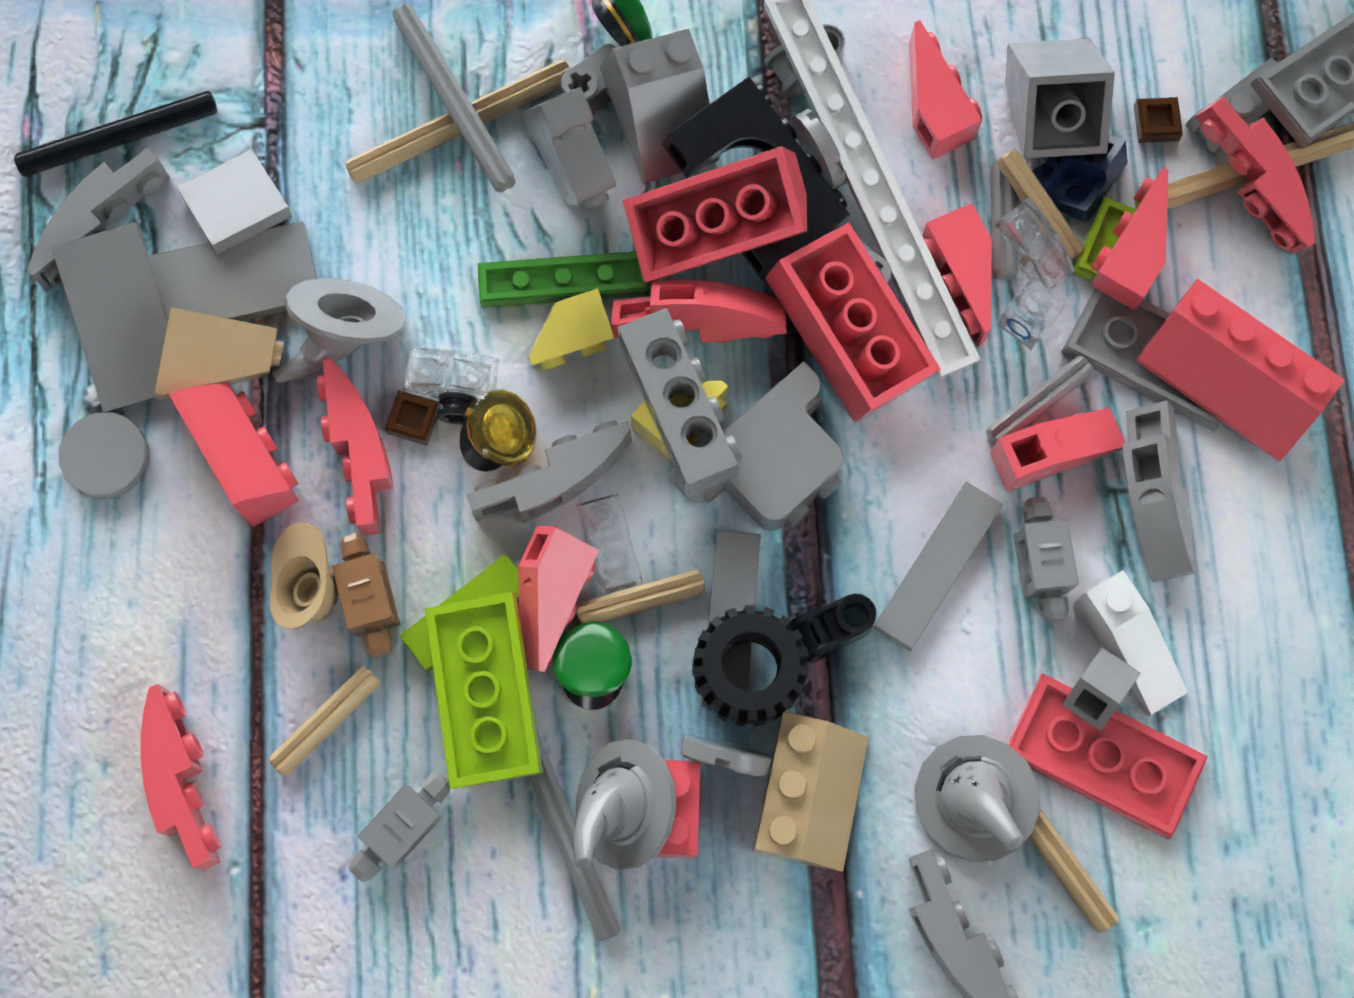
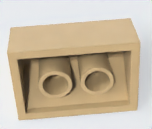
(811, 792)

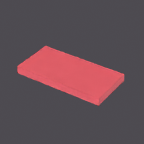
(1119, 767)

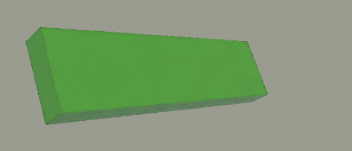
(559, 278)

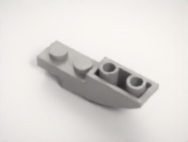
(92, 206)
(571, 470)
(1156, 492)
(967, 961)

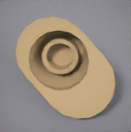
(300, 577)

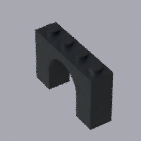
(747, 120)

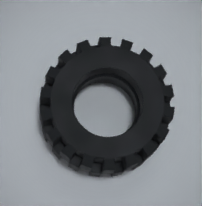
(766, 631)

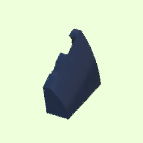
(1082, 181)

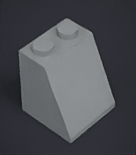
(1059, 97)

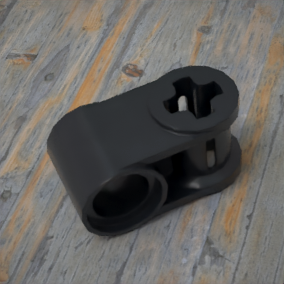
(831, 628)

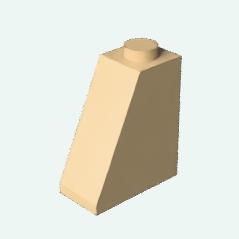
(213, 350)

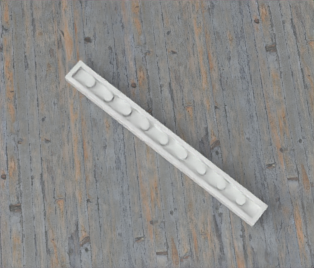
(873, 185)

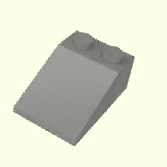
(654, 92)

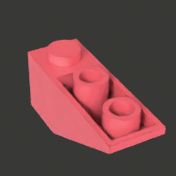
(940, 106)
(1141, 248)
(963, 257)
(1055, 447)
(549, 586)

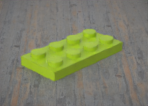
(483, 691)

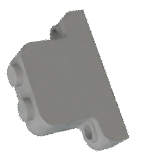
(570, 148)
(782, 454)

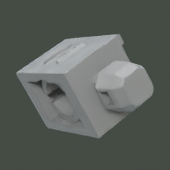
(1045, 559)
(400, 827)

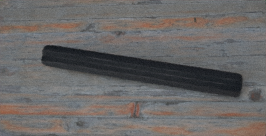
(115, 133)

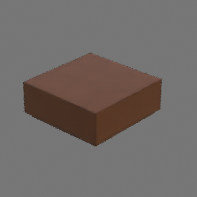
(1158, 120)
(412, 417)

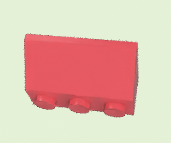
(237, 450)

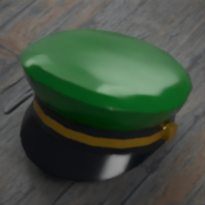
(623, 20)
(592, 664)

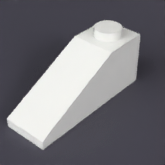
(1130, 633)

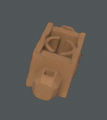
(366, 595)

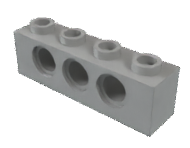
(695, 466)

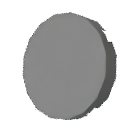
(817, 140)
(103, 455)
(726, 755)

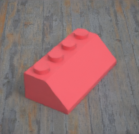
(718, 214)
(851, 322)
(1239, 370)

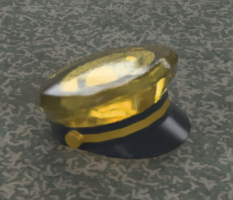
(497, 431)

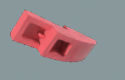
(1273, 184)
(715, 308)
(355, 433)
(167, 762)

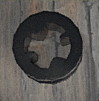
(455, 406)

